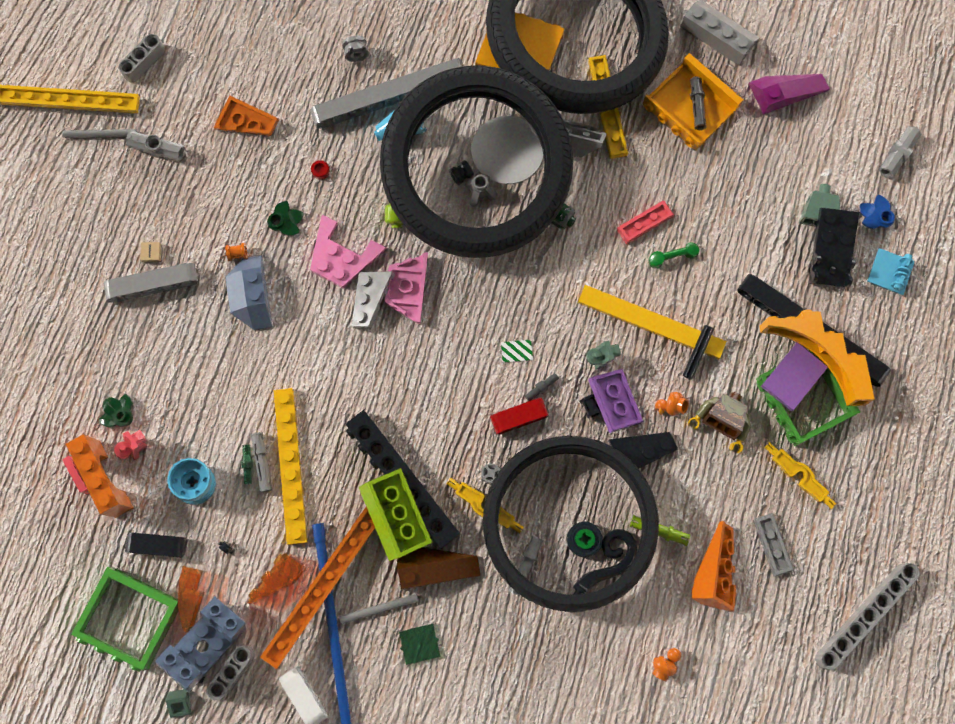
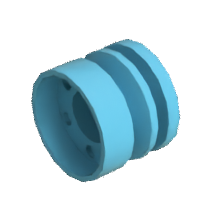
(184, 473)

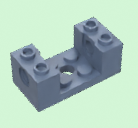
(218, 628)

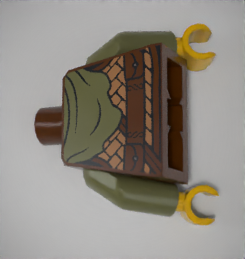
(726, 416)

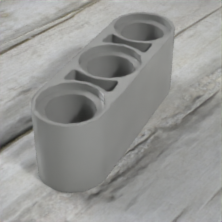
(138, 65)
(222, 678)

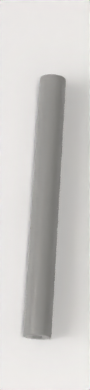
(96, 133)
(378, 608)

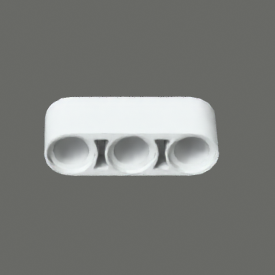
(303, 696)

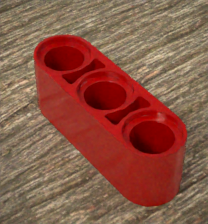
(519, 416)

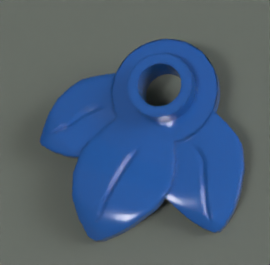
(874, 212)

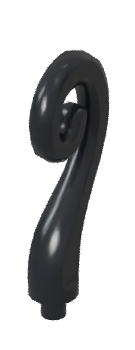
(589, 579)

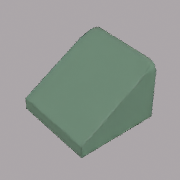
(178, 703)

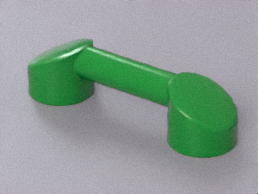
(657, 258)

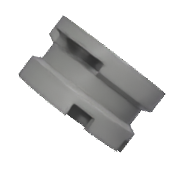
(355, 48)

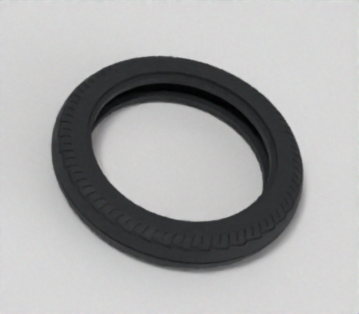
(476, 83)
(579, 95)

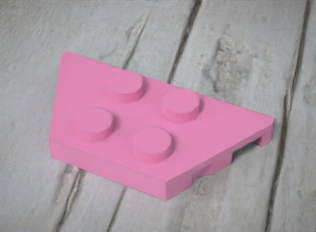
(408, 287)

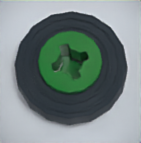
(578, 538)

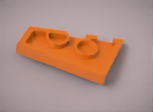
(244, 118)

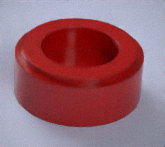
(320, 170)

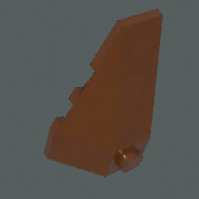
(435, 566)

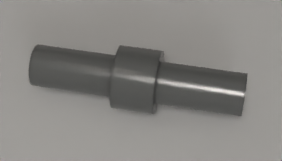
(541, 387)

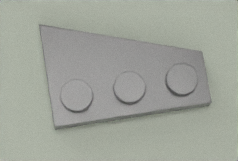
(369, 294)

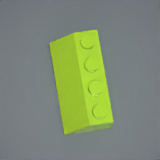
(395, 514)

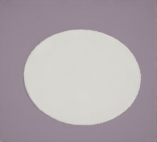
(506, 150)

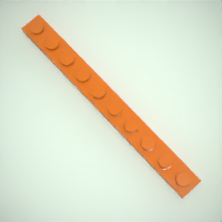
(318, 590)

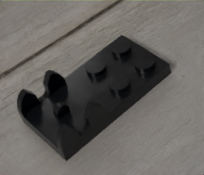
(834, 248)

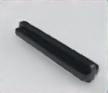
(698, 352)

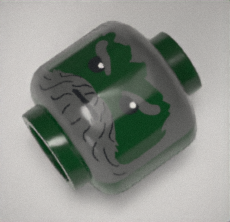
(565, 217)

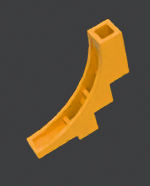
(849, 369)

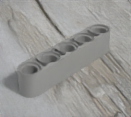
(150, 282)

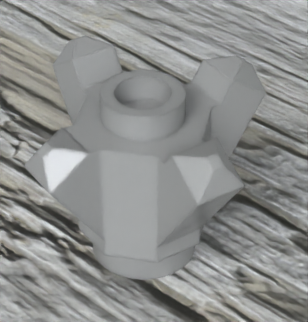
(480, 188)

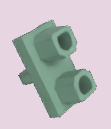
(603, 354)

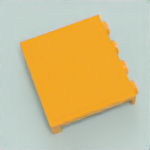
(537, 37)
(675, 108)

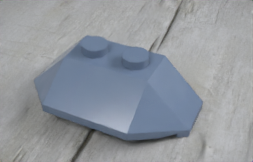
(249, 293)

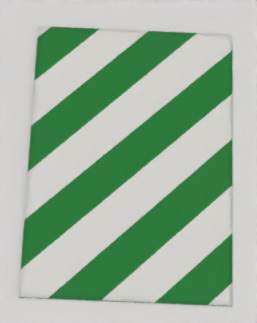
(516, 351)

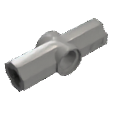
(146, 142)
(900, 151)

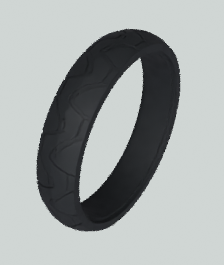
(610, 457)

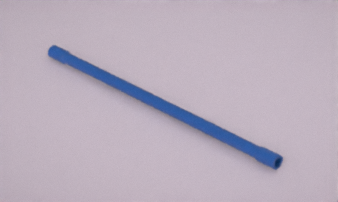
(320, 541)

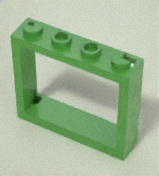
(784, 420)
(159, 636)

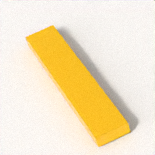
(610, 119)

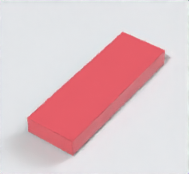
(645, 222)

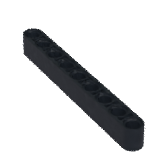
(779, 305)

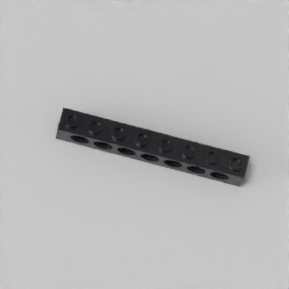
(364, 422)

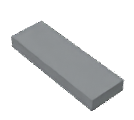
(773, 545)

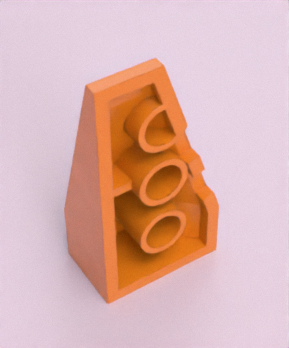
(714, 578)

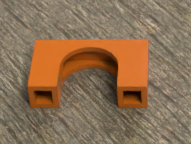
(87, 456)

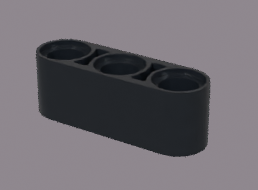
(154, 544)

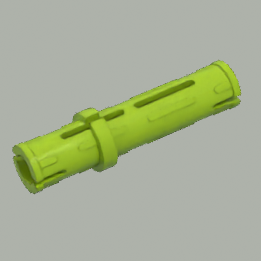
(668, 533)

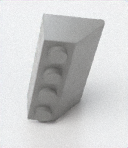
(719, 31)

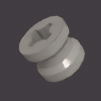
(489, 471)

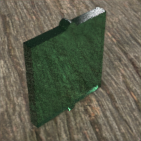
(419, 644)

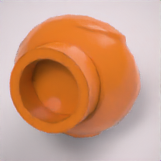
(674, 405)
(666, 667)

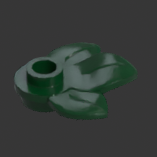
(288, 219)
(115, 409)

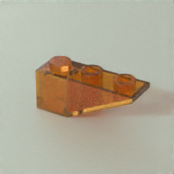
(282, 575)

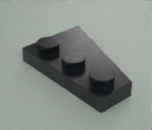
(645, 448)

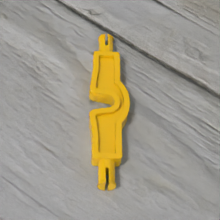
(808, 482)
(476, 498)

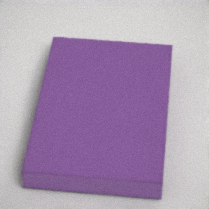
(794, 376)
(615, 400)

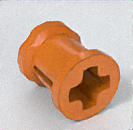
(236, 252)

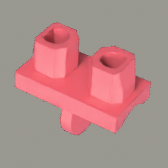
(132, 444)

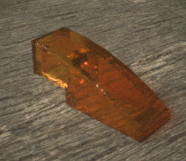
(189, 597)

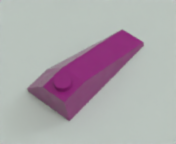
(784, 90)

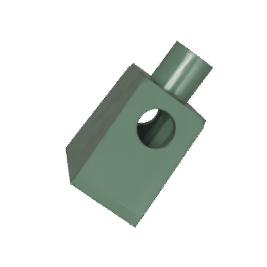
(818, 200)

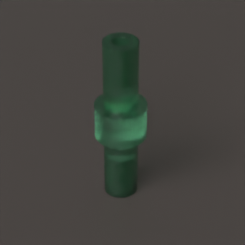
(247, 464)

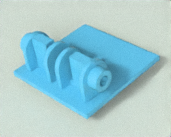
(891, 271)

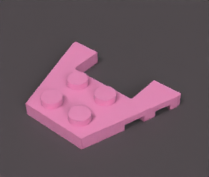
(337, 262)

